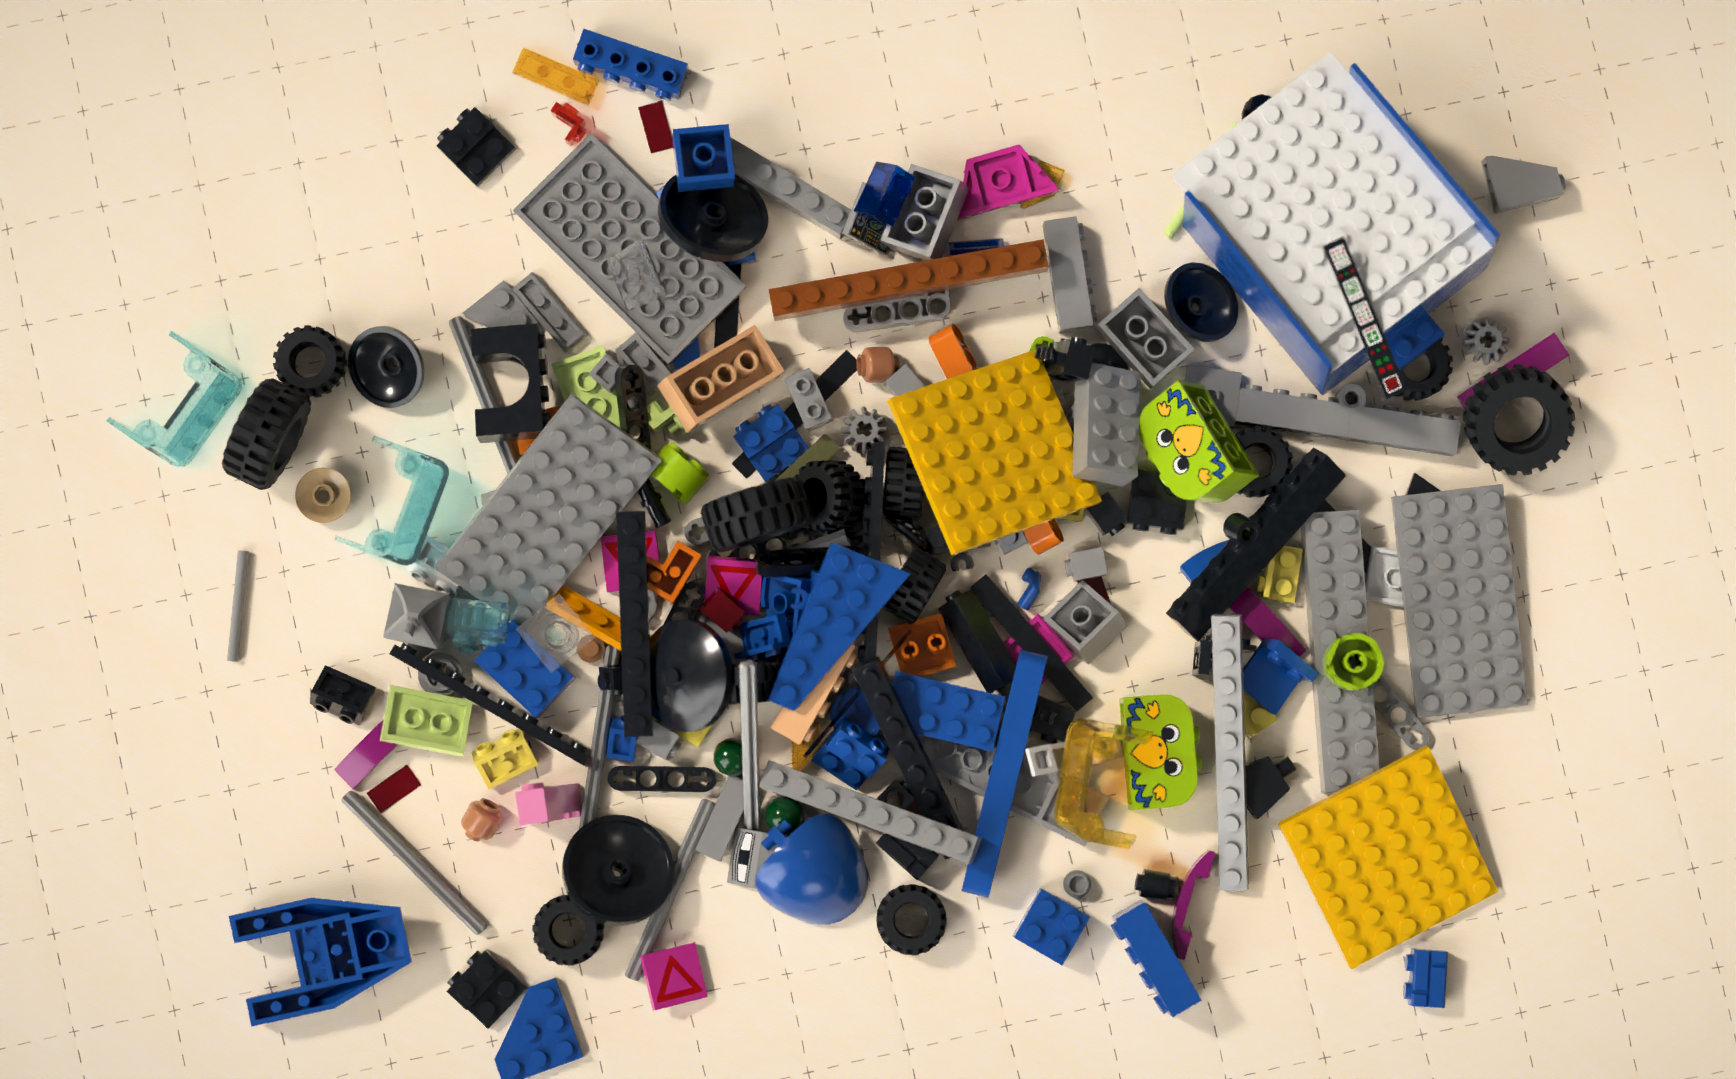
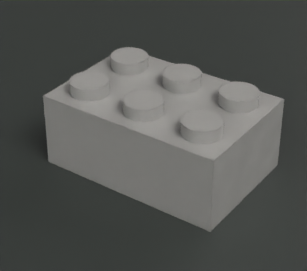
(927, 215)
(1144, 338)

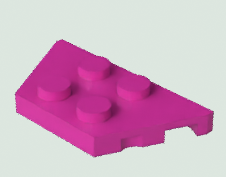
(1002, 181)

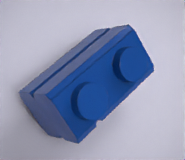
(1426, 978)

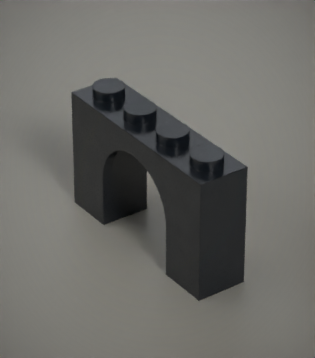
(526, 416)

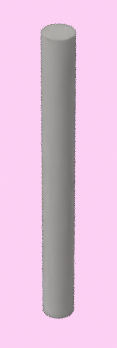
(237, 606)

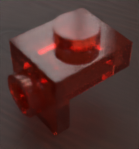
(568, 115)

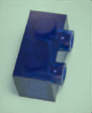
(884, 194)

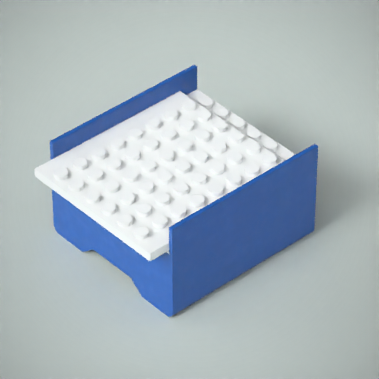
(1321, 167)

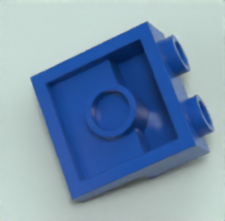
(770, 442)
(851, 754)

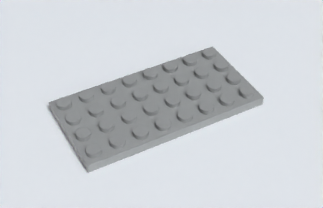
(599, 208)
(549, 510)
(1459, 600)

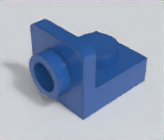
(619, 746)

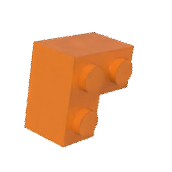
(670, 578)

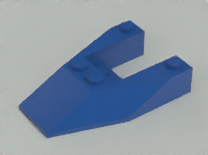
(336, 951)

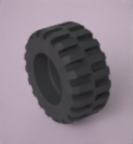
(266, 434)
(1538, 448)
(756, 514)

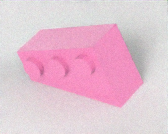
(546, 804)

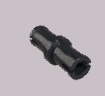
(653, 504)

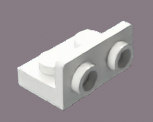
(425, 570)

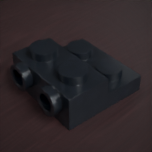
(475, 146)
(1154, 505)
(485, 987)

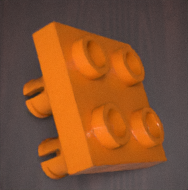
(925, 649)

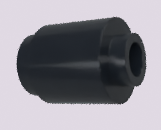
(1155, 885)

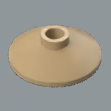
(312, 485)

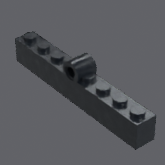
(1255, 542)

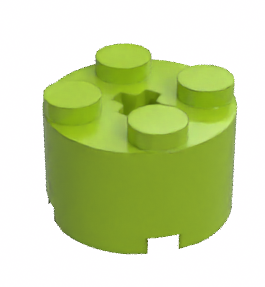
(678, 475)
(1367, 655)

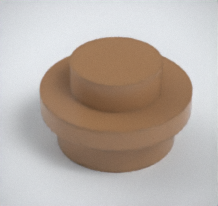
(593, 651)

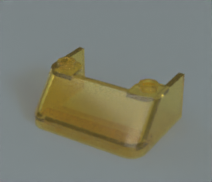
(1086, 741)

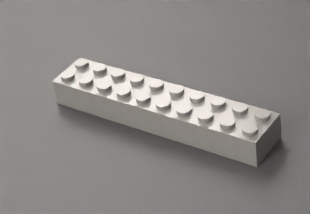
(1336, 608)

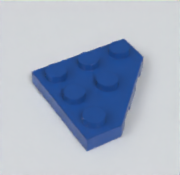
(538, 1035)

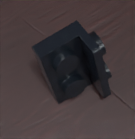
(341, 695)

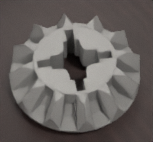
(428, 683)

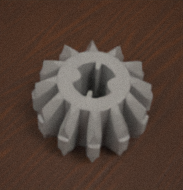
(1479, 331)
(866, 421)

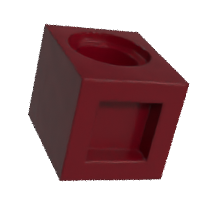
(723, 610)

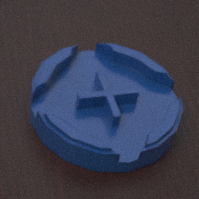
(857, 713)

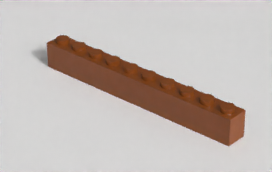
(908, 280)

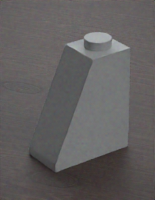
(1520, 183)

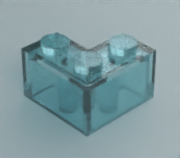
(477, 624)

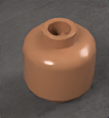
(877, 364)
(481, 819)

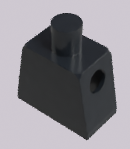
(1266, 784)

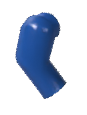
(1032, 590)

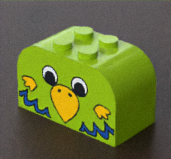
(1194, 445)
(1167, 767)

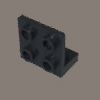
(1204, 658)

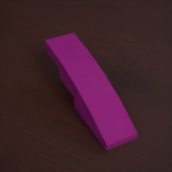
(1542, 355)

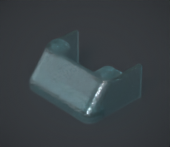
(196, 414)
(427, 485)

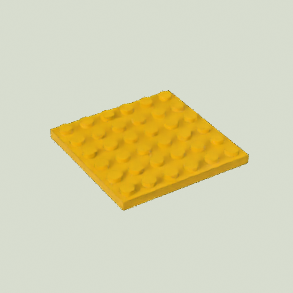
(992, 451)
(1388, 857)

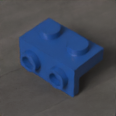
(764, 636)

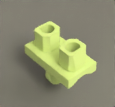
(660, 418)

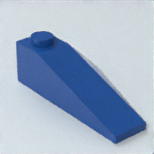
(777, 598)

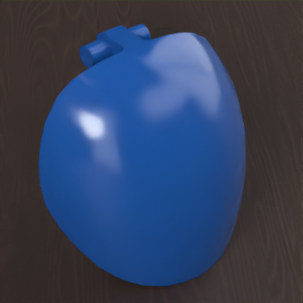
(814, 871)

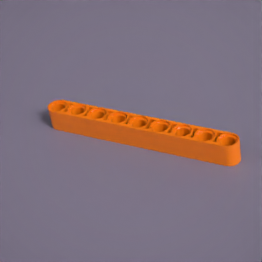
(955, 360)

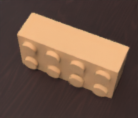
(720, 378)
(799, 724)

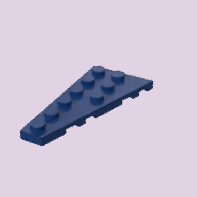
(840, 606)

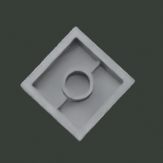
(418, 616)

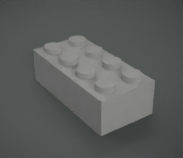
(1107, 425)

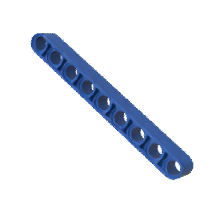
(1005, 771)

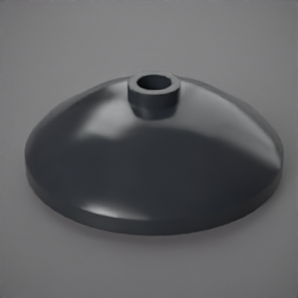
(1210, 297)
(375, 372)

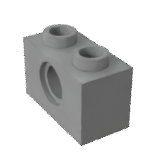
(808, 399)

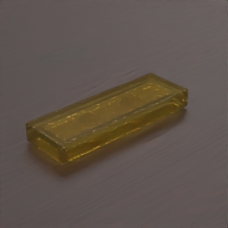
(555, 76)

